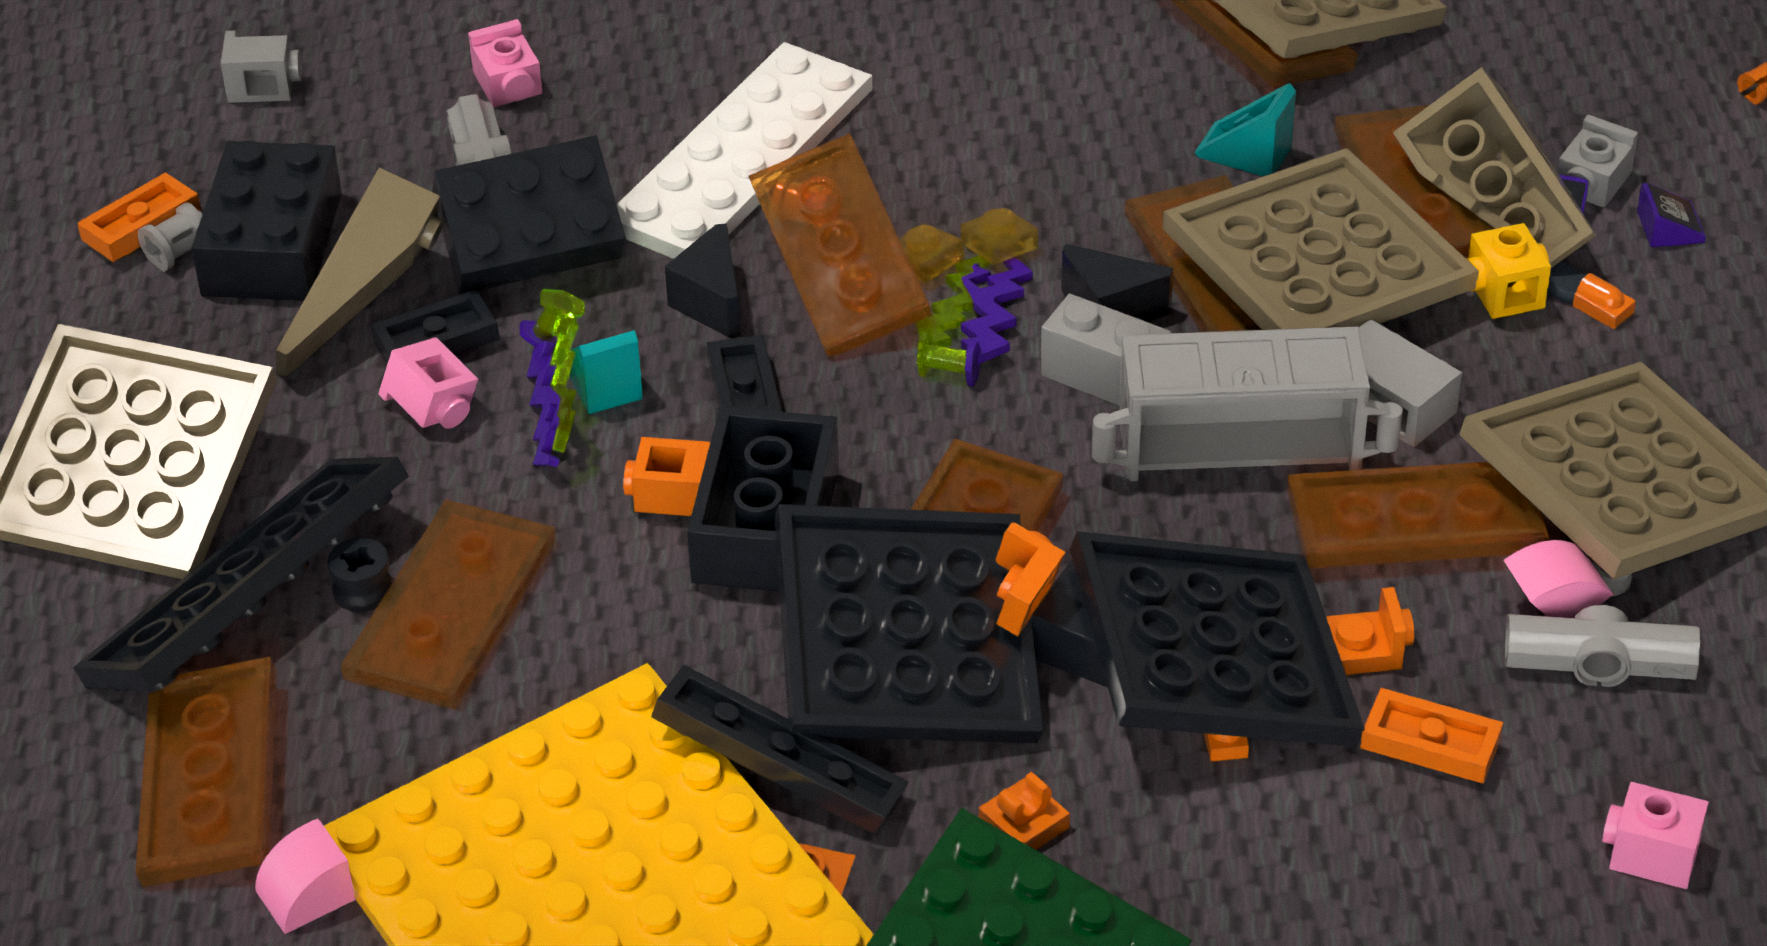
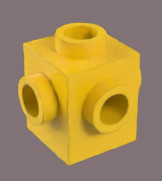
(1511, 270)

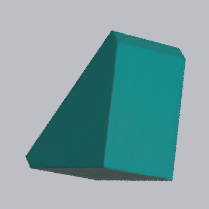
(1255, 135)
(607, 372)

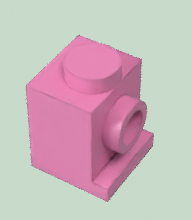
(504, 63)
(429, 383)

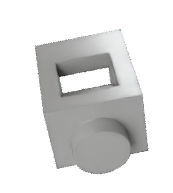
(259, 68)
(1602, 156)

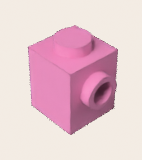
(1655, 834)

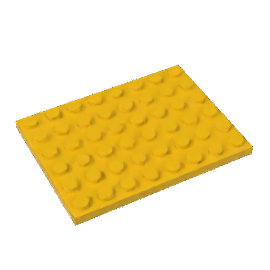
(589, 838)

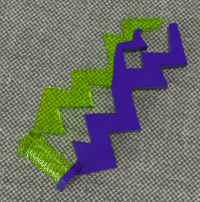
(551, 332)
(983, 340)

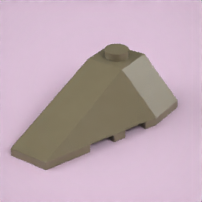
(1492, 164)
(372, 252)

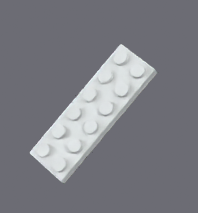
(766, 120)

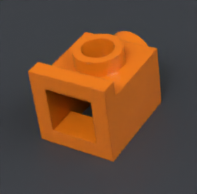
(665, 475)

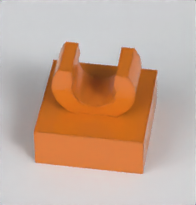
(1027, 812)

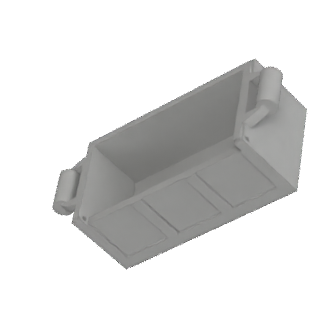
(1244, 401)

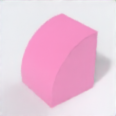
(1558, 578)
(304, 877)

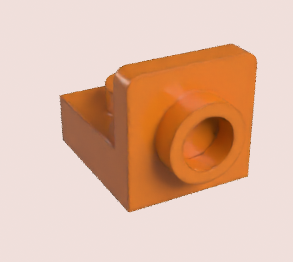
(1032, 573)
(1373, 639)

